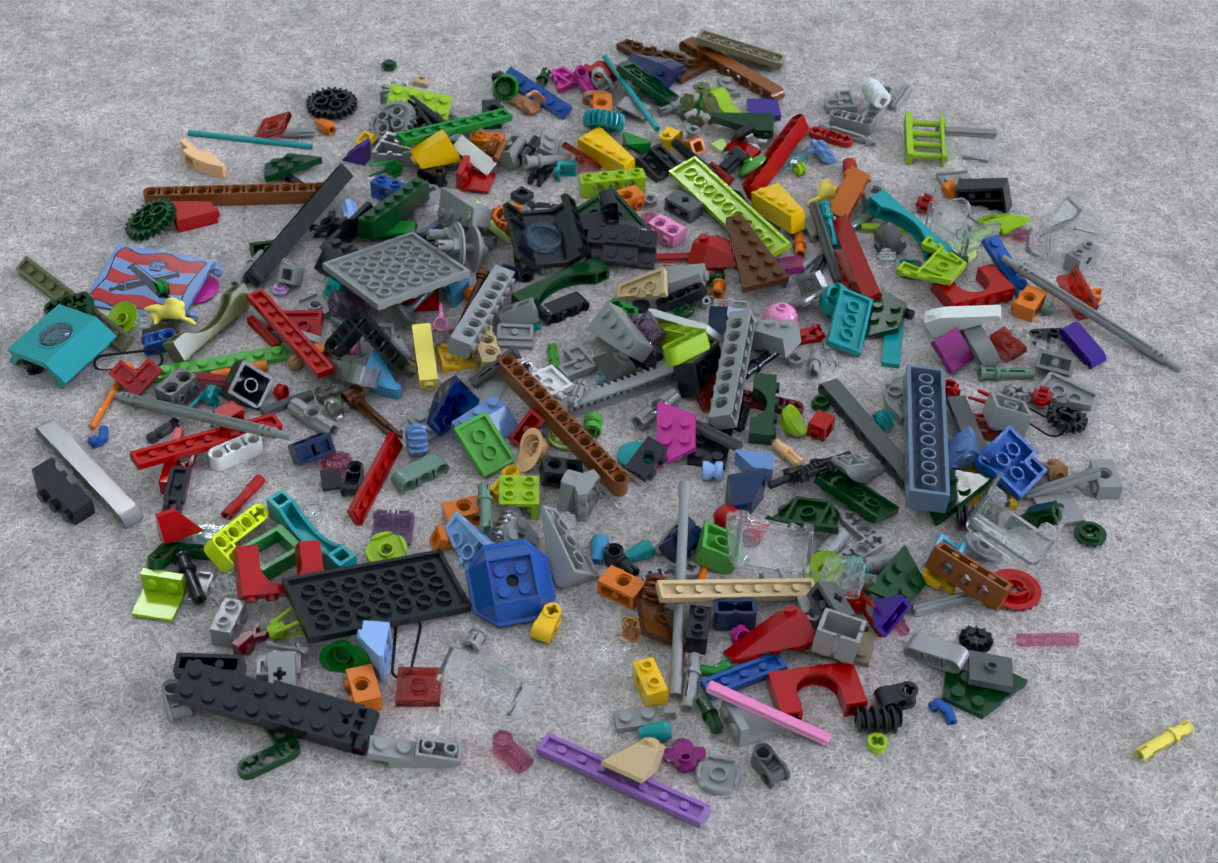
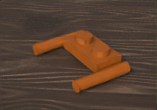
(494, 147)

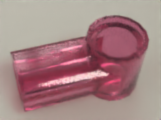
(506, 749)

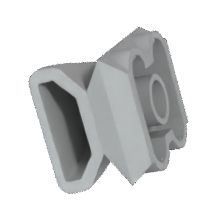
(579, 493)

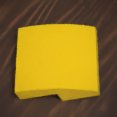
(446, 363)

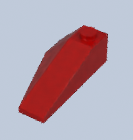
(712, 252)

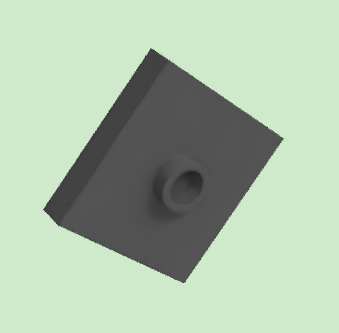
(990, 671)

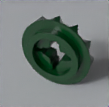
(1089, 527)

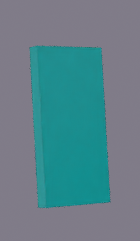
(849, 322)

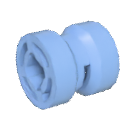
(710, 470)

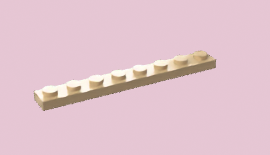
(711, 589)

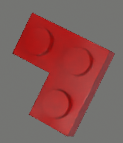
(135, 381)

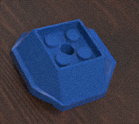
(506, 604)

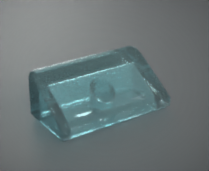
(800, 155)

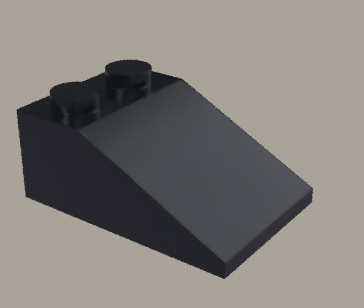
(696, 372)

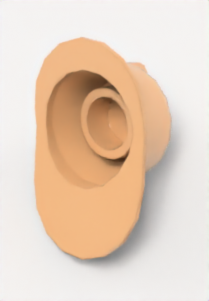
(532, 449)

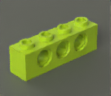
(593, 183)

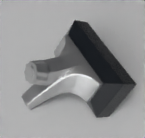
(745, 135)

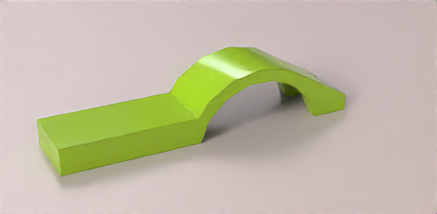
(723, 100)

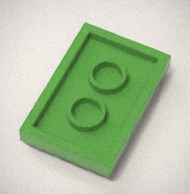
(484, 445)

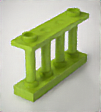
(910, 143)

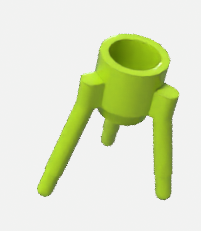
(278, 630)

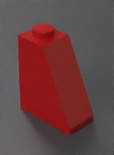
(194, 215)

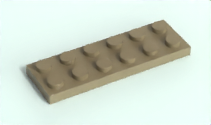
(737, 48)

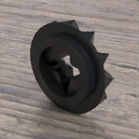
(968, 641)

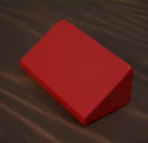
(531, 420)

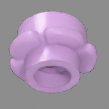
(280, 289)

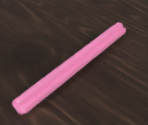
(768, 713)

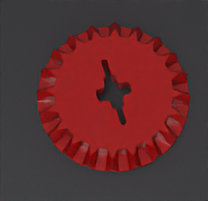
(1027, 592)

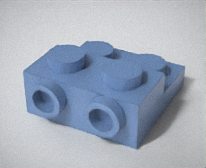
(963, 449)

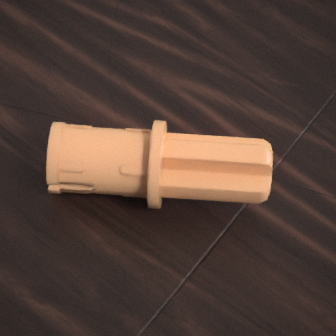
(787, 453)

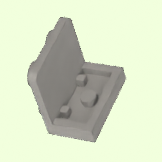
(810, 286)
(746, 726)

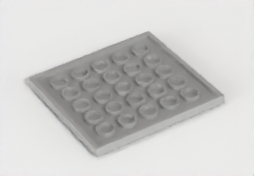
(396, 270)

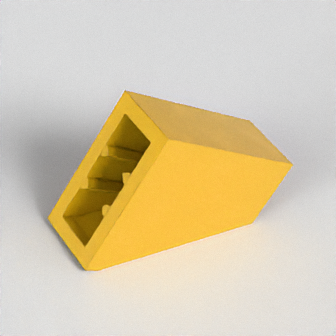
(434, 151)

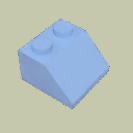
(377, 644)

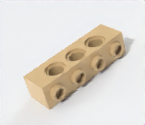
(486, 351)

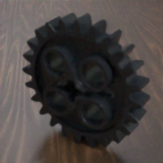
(331, 103)

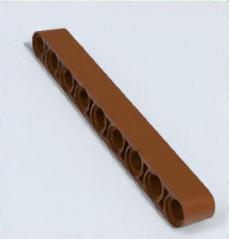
(729, 67)

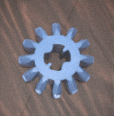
(416, 439)

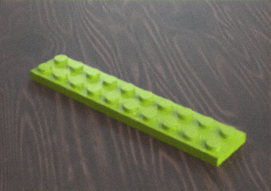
(724, 202)

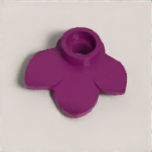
(684, 755)

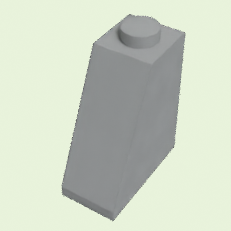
(685, 275)

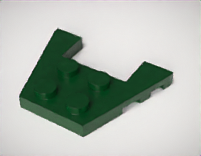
(975, 699)

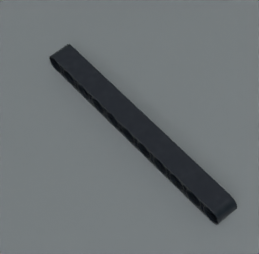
(298, 226)

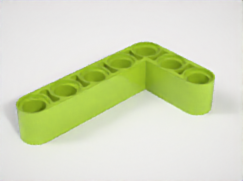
(682, 342)

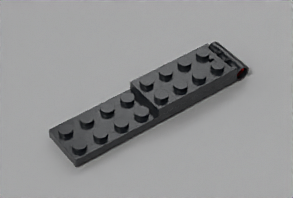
(277, 707)

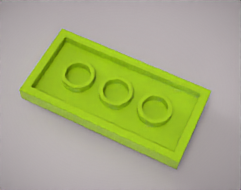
(435, 101)

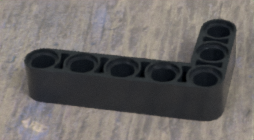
(607, 212)
(375, 339)

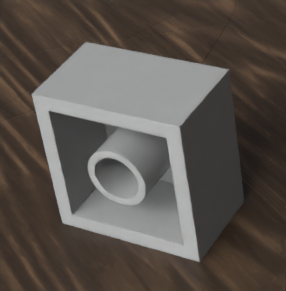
(1005, 411)

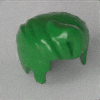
(505, 87)

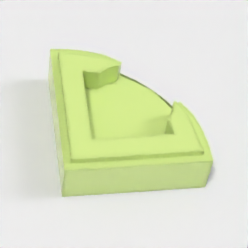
(718, 146)

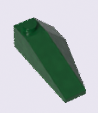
(762, 121)

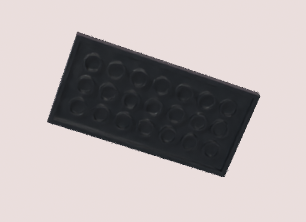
(388, 590)

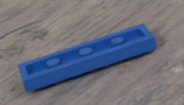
(996, 250)
(746, 673)

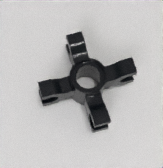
(326, 227)

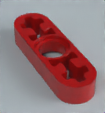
(837, 139)

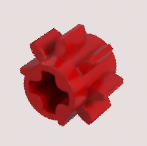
(923, 202)
(951, 388)
(1042, 397)

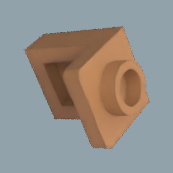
(1055, 469)

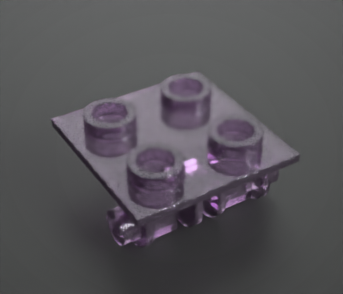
(398, 524)

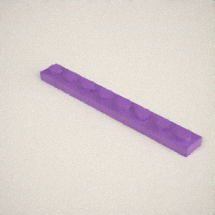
(648, 792)

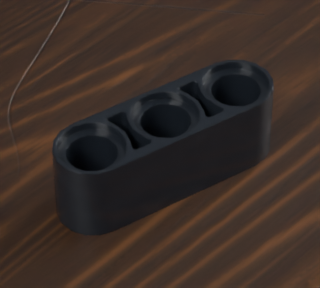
(562, 308)

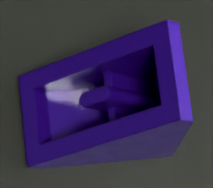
(359, 154)
(889, 612)

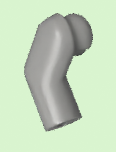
(706, 301)

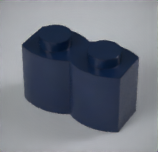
(730, 613)

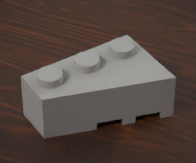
(390, 148)
(776, 336)

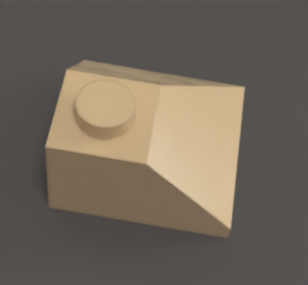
(637, 759)

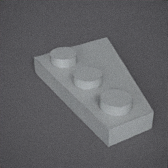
(1068, 391)

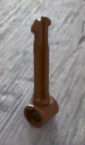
(356, 400)

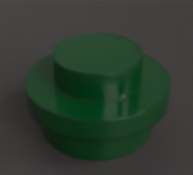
(389, 65)
(820, 402)

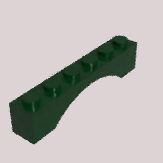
(585, 273)

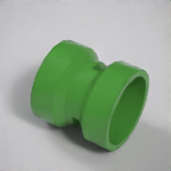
(593, 424)

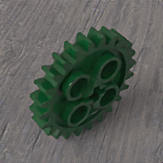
(150, 219)

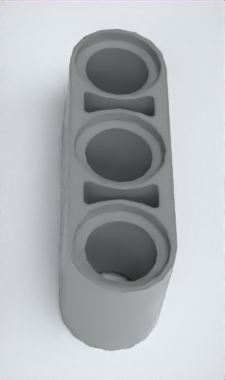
(936, 652)

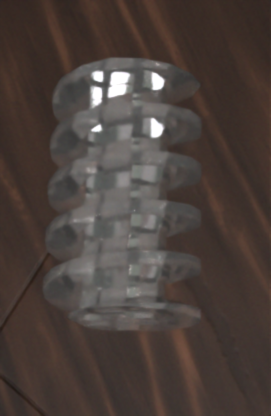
(506, 514)

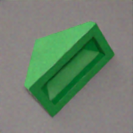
(636, 143)

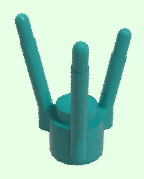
(209, 396)

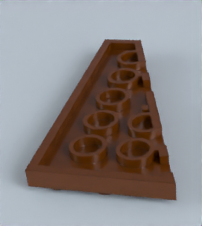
(692, 68)
(752, 258)

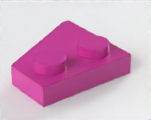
(562, 79)

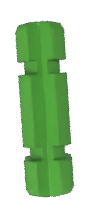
(553, 354)

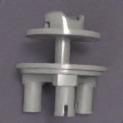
(457, 247)

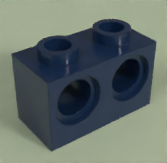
(311, 448)

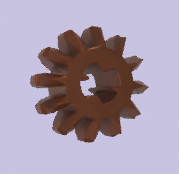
(649, 589)

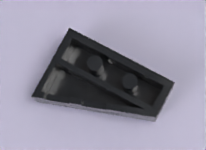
(60, 494)

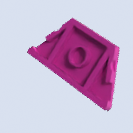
(675, 431)

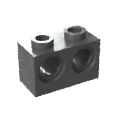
(177, 386)

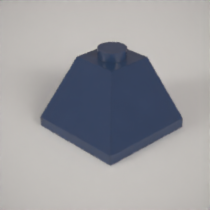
(745, 489)

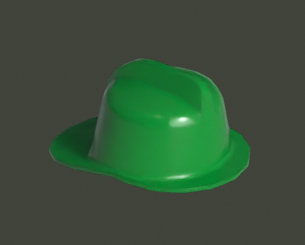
(342, 656)

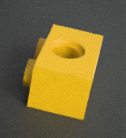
(649, 682)

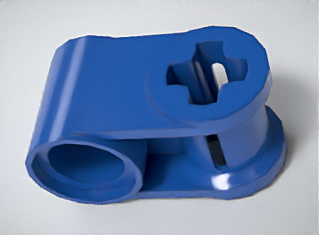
(157, 339)

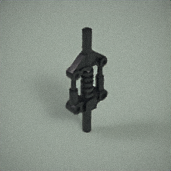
(803, 473)

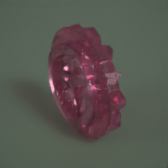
(339, 456)

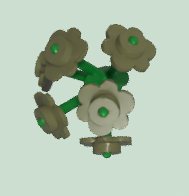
(706, 104)

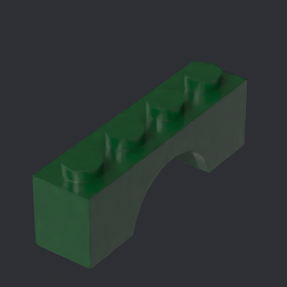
(761, 426)

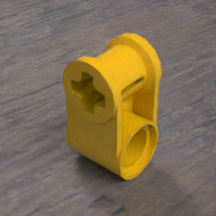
(668, 135)
(547, 623)

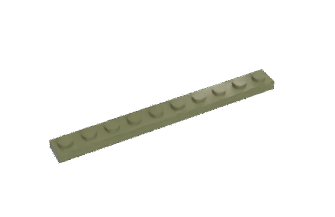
(57, 289)

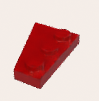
(306, 320)

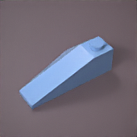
(465, 538)

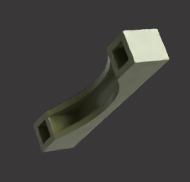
(184, 344)

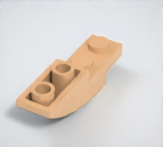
(202, 161)

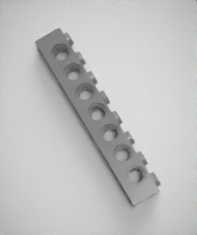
(481, 312)
(732, 370)

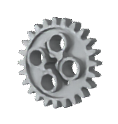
(392, 118)

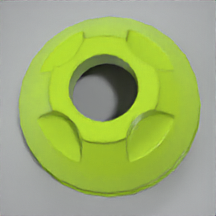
(792, 421)

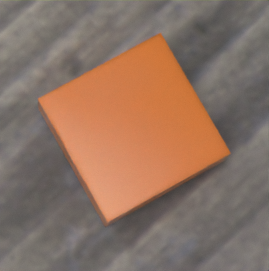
(949, 189)

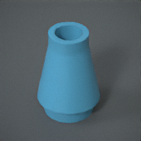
(598, 544)

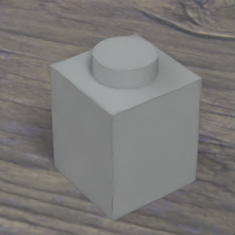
(290, 275)

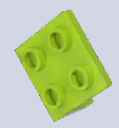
(520, 492)
(160, 595)

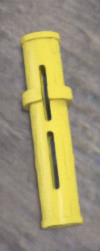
(1171, 736)

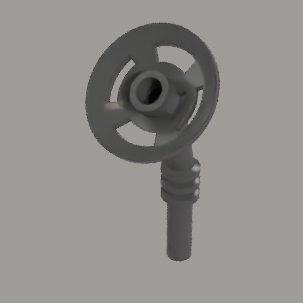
(408, 310)

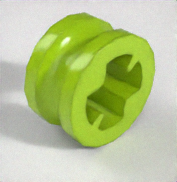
(799, 168)
(877, 737)

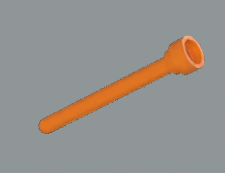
(107, 401)

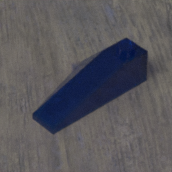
(660, 68)
(449, 403)

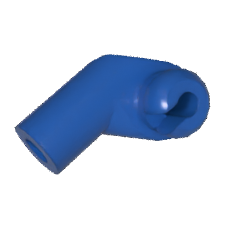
(97, 441)
(947, 711)

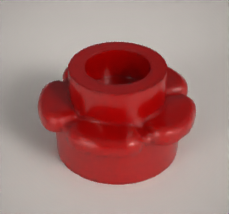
(281, 391)

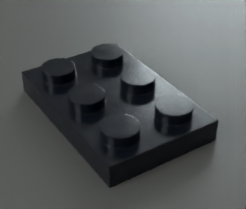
(709, 450)

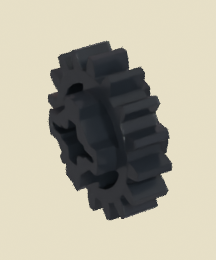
(1066, 418)

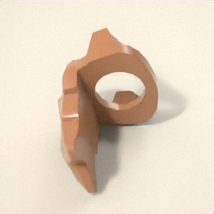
(527, 106)

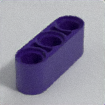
(1082, 345)

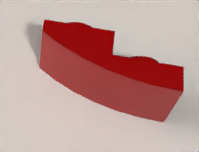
(748, 148)

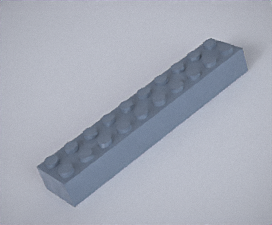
(925, 439)

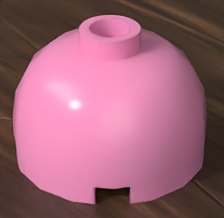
(781, 312)

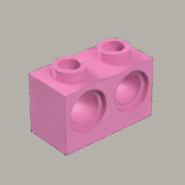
(668, 231)

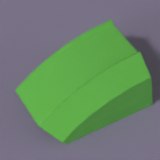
(713, 549)

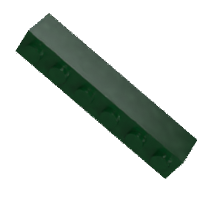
(393, 209)

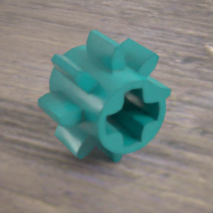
(883, 418)

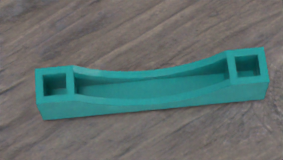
(887, 208)
(285, 511)

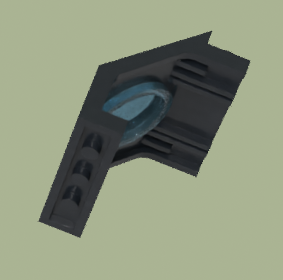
(547, 235)

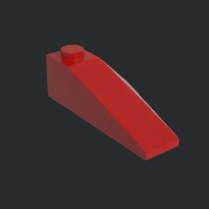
(780, 631)

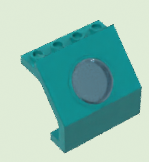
(63, 343)

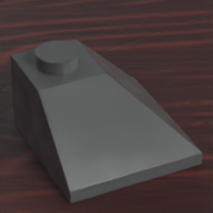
(615, 365)

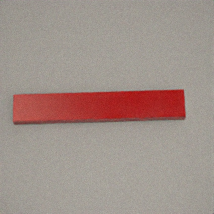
(374, 478)

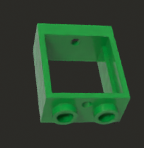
(285, 561)

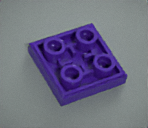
(764, 106)

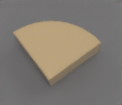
(420, 81)

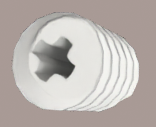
(875, 93)

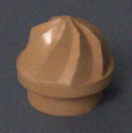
(294, 362)

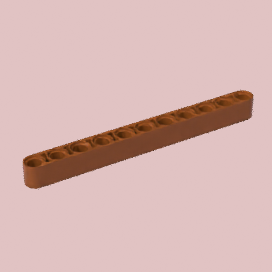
(236, 194)
(563, 425)

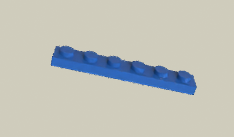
(552, 102)

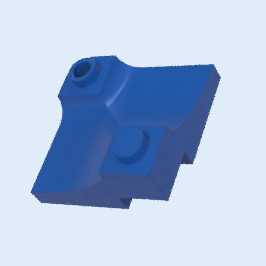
(1014, 459)

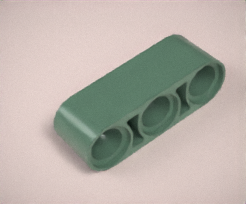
(418, 472)

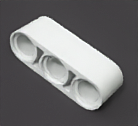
(235, 451)

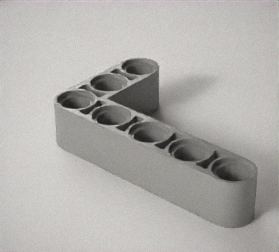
(861, 124)

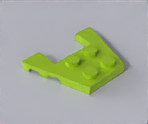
(939, 268)

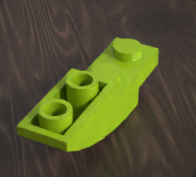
(1007, 221)

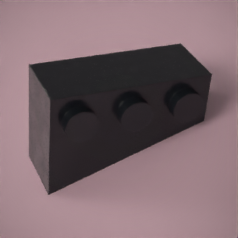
(986, 192)
(227, 662)

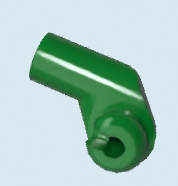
(717, 668)

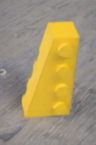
(605, 150)
(779, 208)

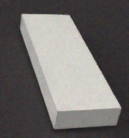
(477, 156)

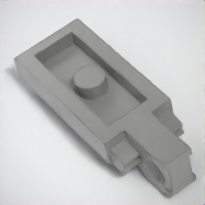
(634, 718)

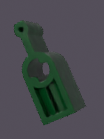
(1042, 513)

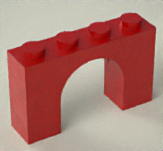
(995, 285)
(252, 583)
(837, 677)

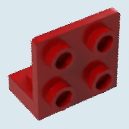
(473, 180)

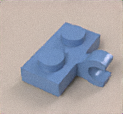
(823, 152)

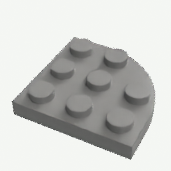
(894, 396)

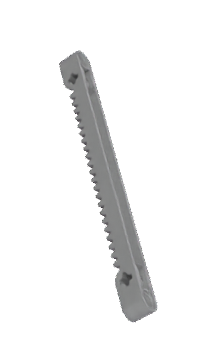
(621, 390)

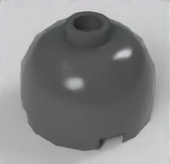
(888, 237)

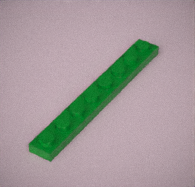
(455, 126)

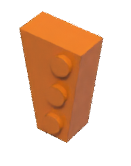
(849, 192)

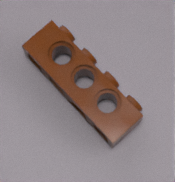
(979, 575)

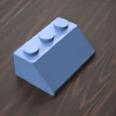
(497, 411)

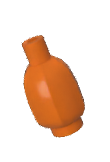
(325, 126)

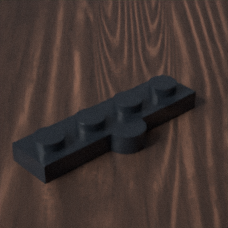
(348, 228)

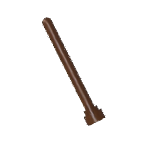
(481, 275)

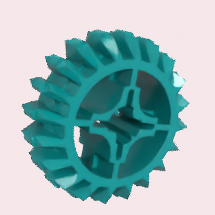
(607, 119)

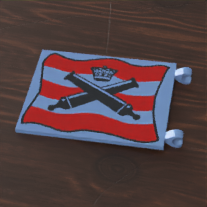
(132, 273)

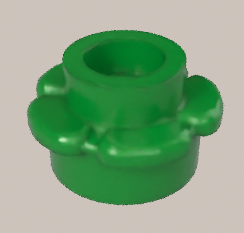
(161, 285)

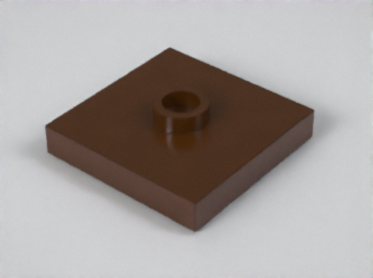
(655, 621)

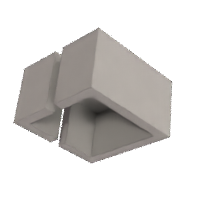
(838, 636)

